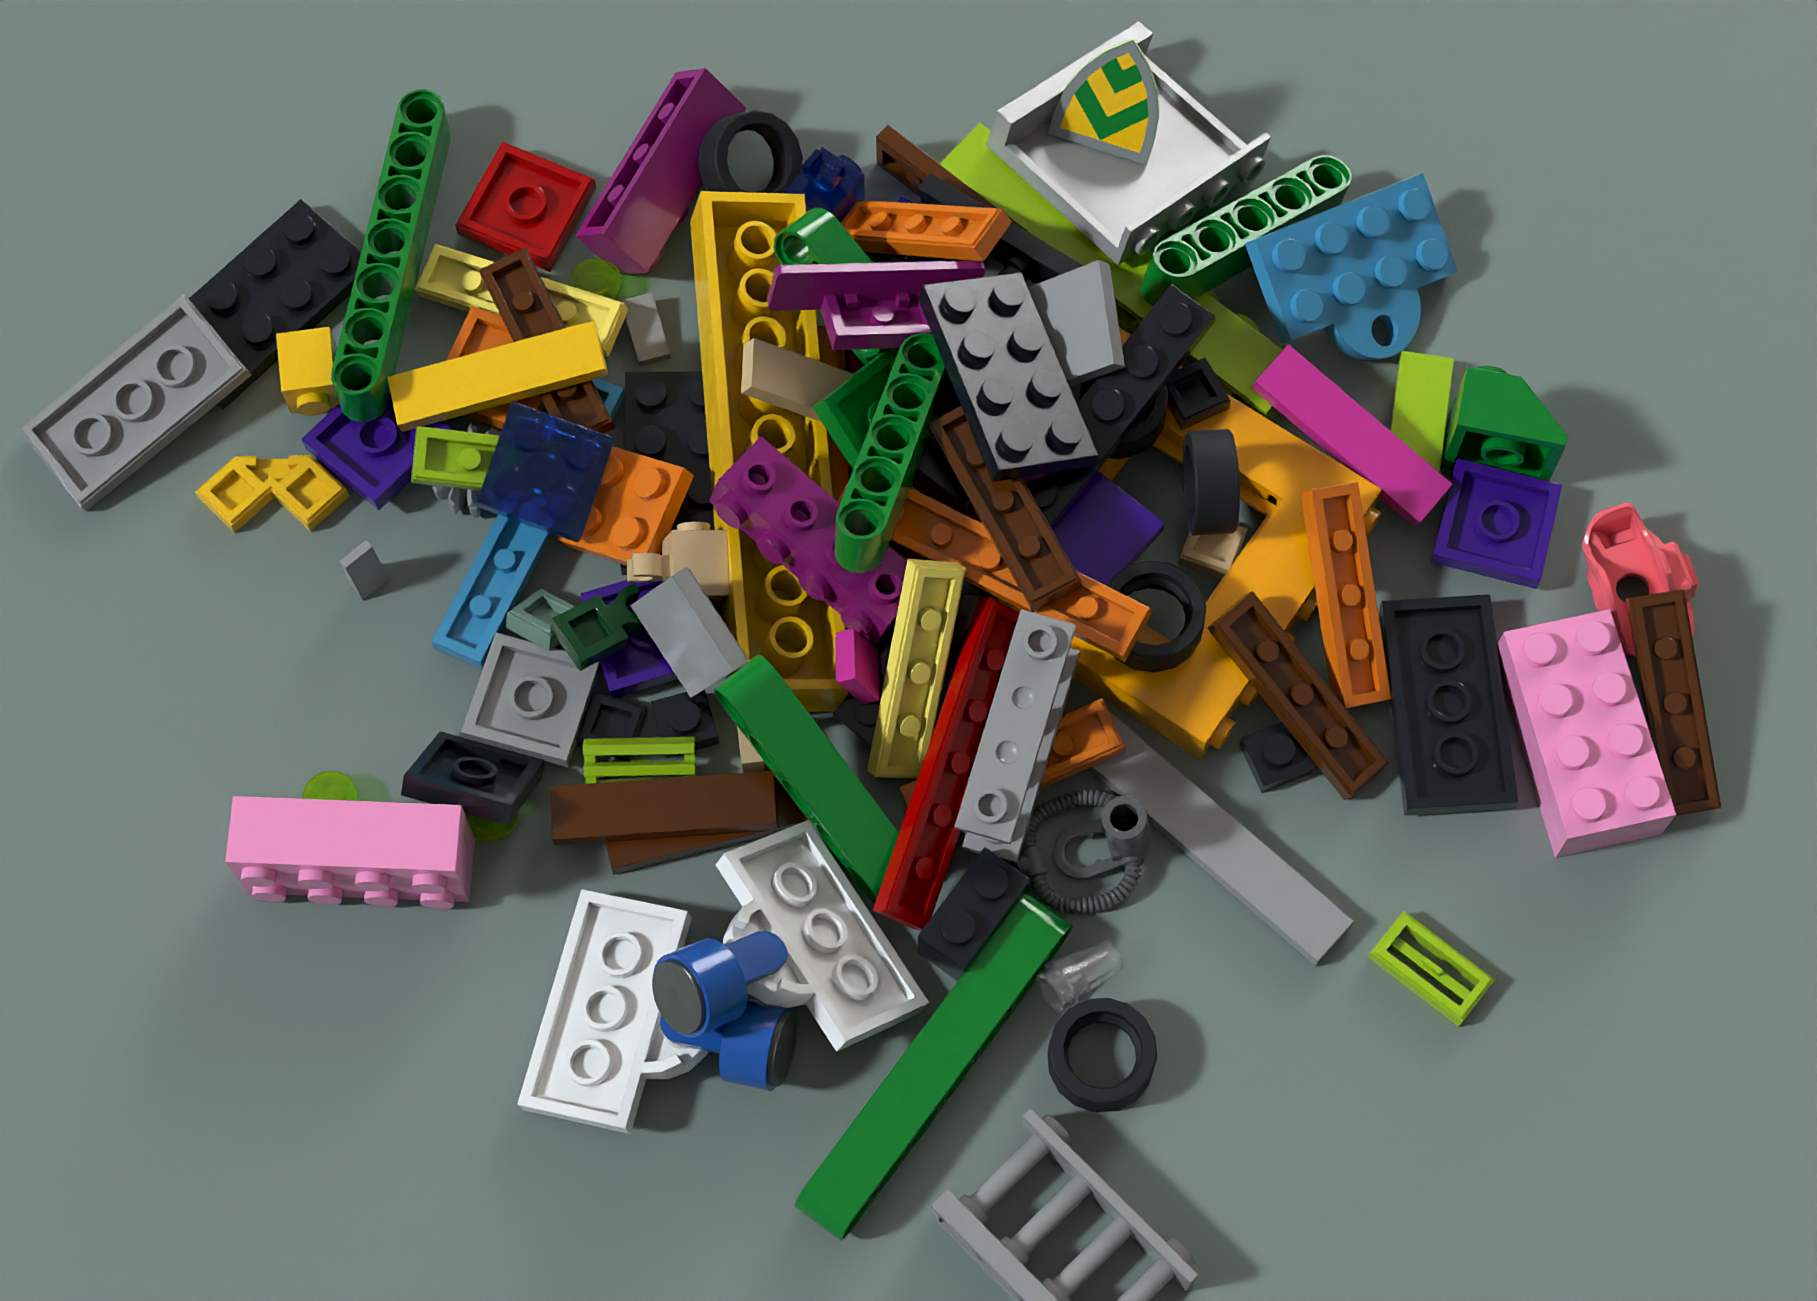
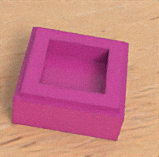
(857, 666)

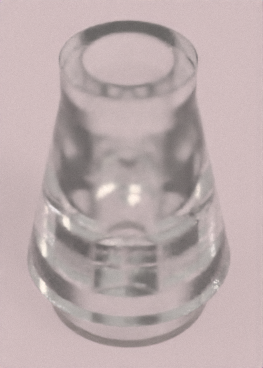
(1078, 975)

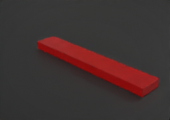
(928, 828)

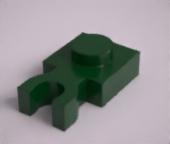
(597, 629)

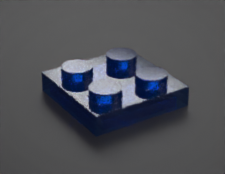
(544, 472)

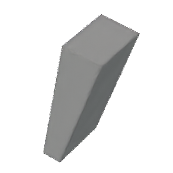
(646, 329)
(364, 570)

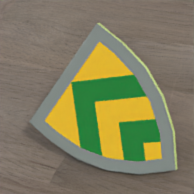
(1111, 104)

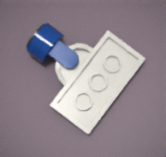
(790, 945)
(606, 1030)

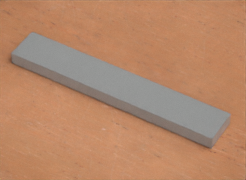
(1224, 847)

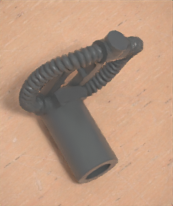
(1127, 837)

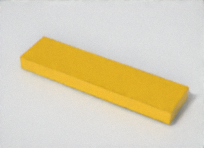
(497, 376)

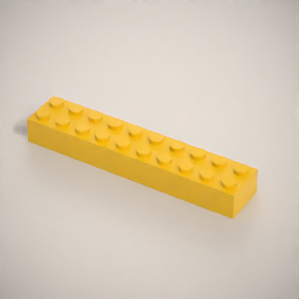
(732, 282)

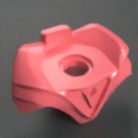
(1622, 547)

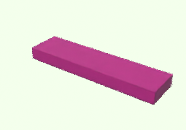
(1351, 435)

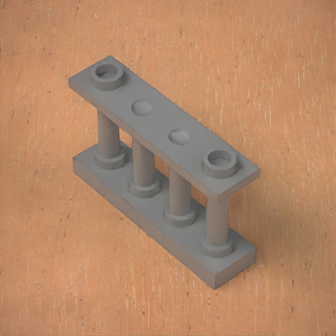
(1018, 736)
(1007, 1258)

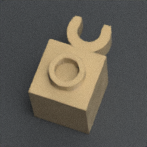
(691, 547)

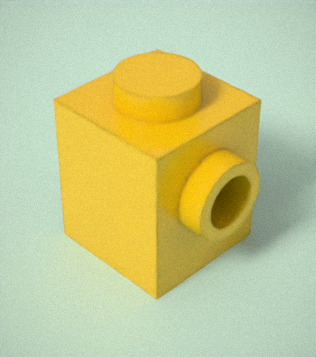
(306, 370)

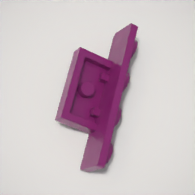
(865, 301)

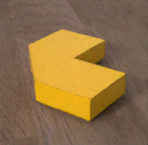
(251, 483)

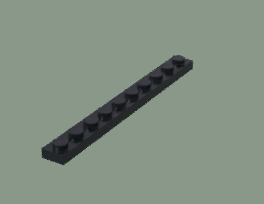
(1109, 413)

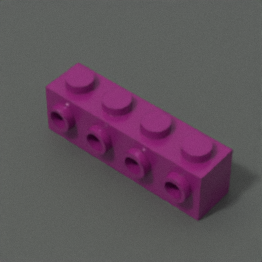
(657, 174)
(796, 528)

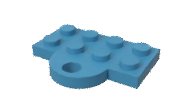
(1355, 268)

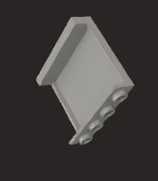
(1114, 199)

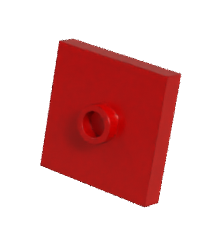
(526, 205)

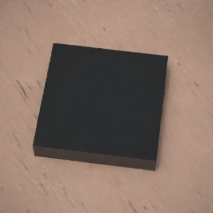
(473, 775)

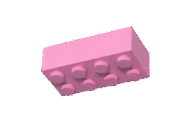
(1583, 734)
(351, 851)

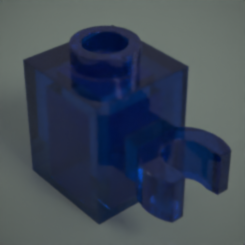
(829, 183)

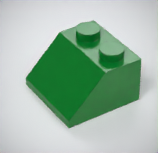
(1502, 425)

